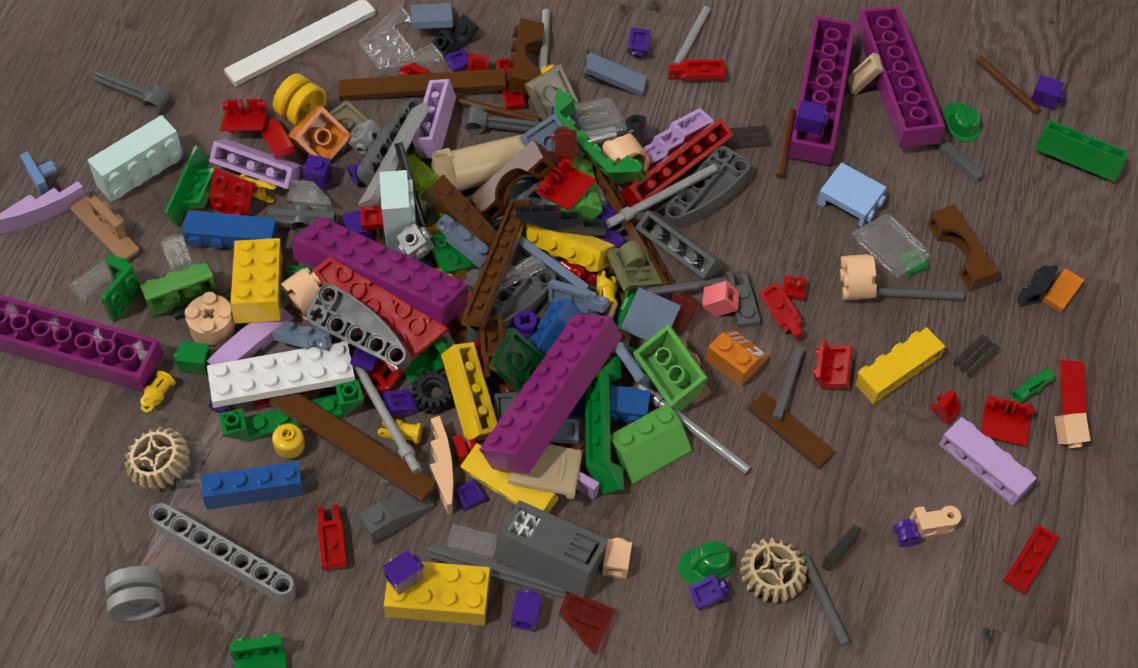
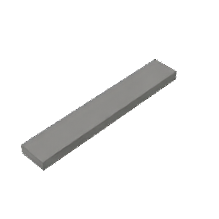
(391, 159)

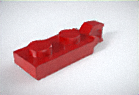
(698, 70)
(782, 310)

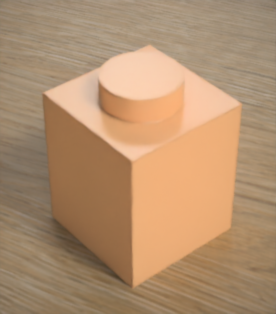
(1072, 429)
(617, 558)

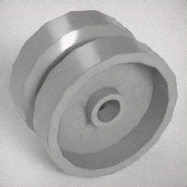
(134, 594)

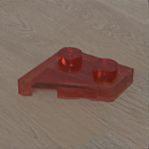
(586, 619)

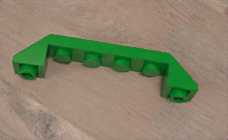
(624, 171)
(263, 425)
(598, 429)

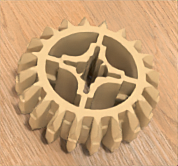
(150, 455)
(757, 578)

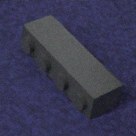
(679, 244)

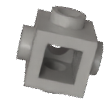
(364, 136)
(415, 241)

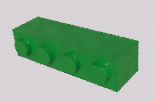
(1081, 150)

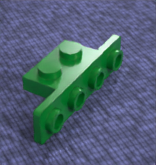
(192, 188)

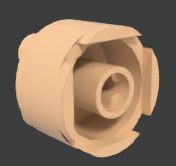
(623, 146)
(858, 277)
(301, 290)
(210, 319)

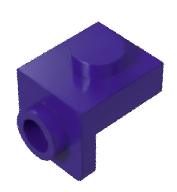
(638, 42)

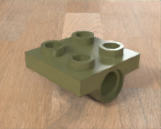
(633, 267)

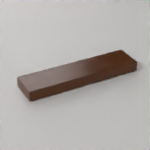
(791, 431)

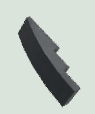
(552, 218)

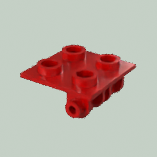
(244, 118)
(565, 184)
(231, 193)
(1006, 420)

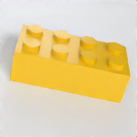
(257, 280)
(443, 595)

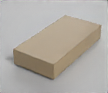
(864, 73)

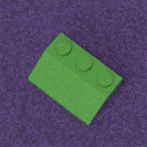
(590, 202)
(177, 288)
(671, 368)
(649, 444)

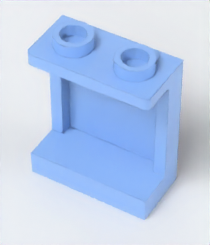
(853, 193)

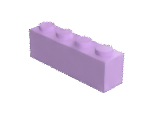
(433, 129)
(254, 163)
(987, 461)

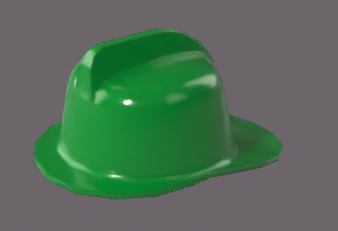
(962, 121)
(705, 561)

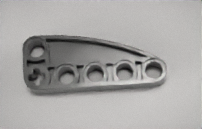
(381, 145)
(711, 192)
(523, 295)
(357, 319)

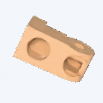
(937, 521)

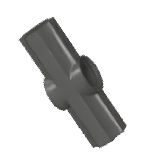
(299, 217)

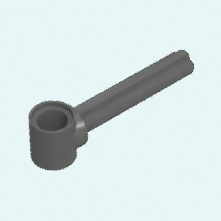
(153, 98)
(478, 120)

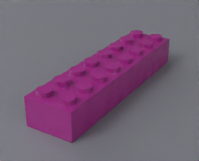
(903, 81)
(823, 84)
(404, 277)
(78, 344)
(550, 393)

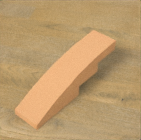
(442, 469)

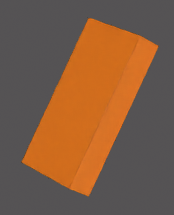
(1062, 290)

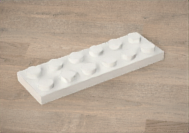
(279, 374)

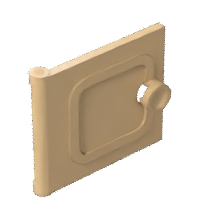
(554, 472)

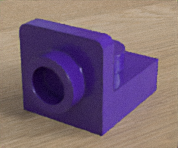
(399, 402)
(709, 591)

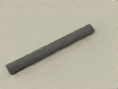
(687, 286)
(920, 293)
(788, 383)
(825, 601)

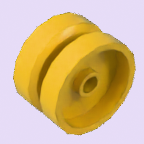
(297, 97)

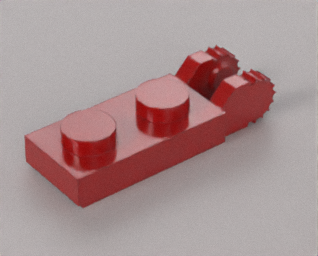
(331, 540)

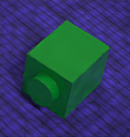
(192, 357)

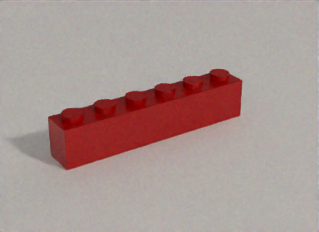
(677, 162)

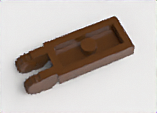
(490, 339)

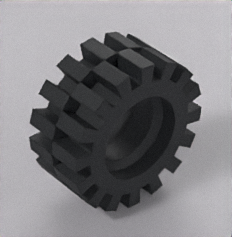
(432, 404)

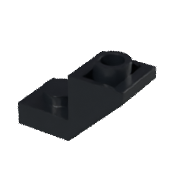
(452, 40)
(1040, 283)

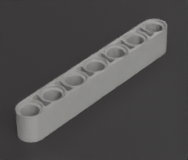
(227, 562)

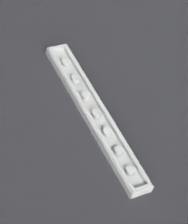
(299, 42)

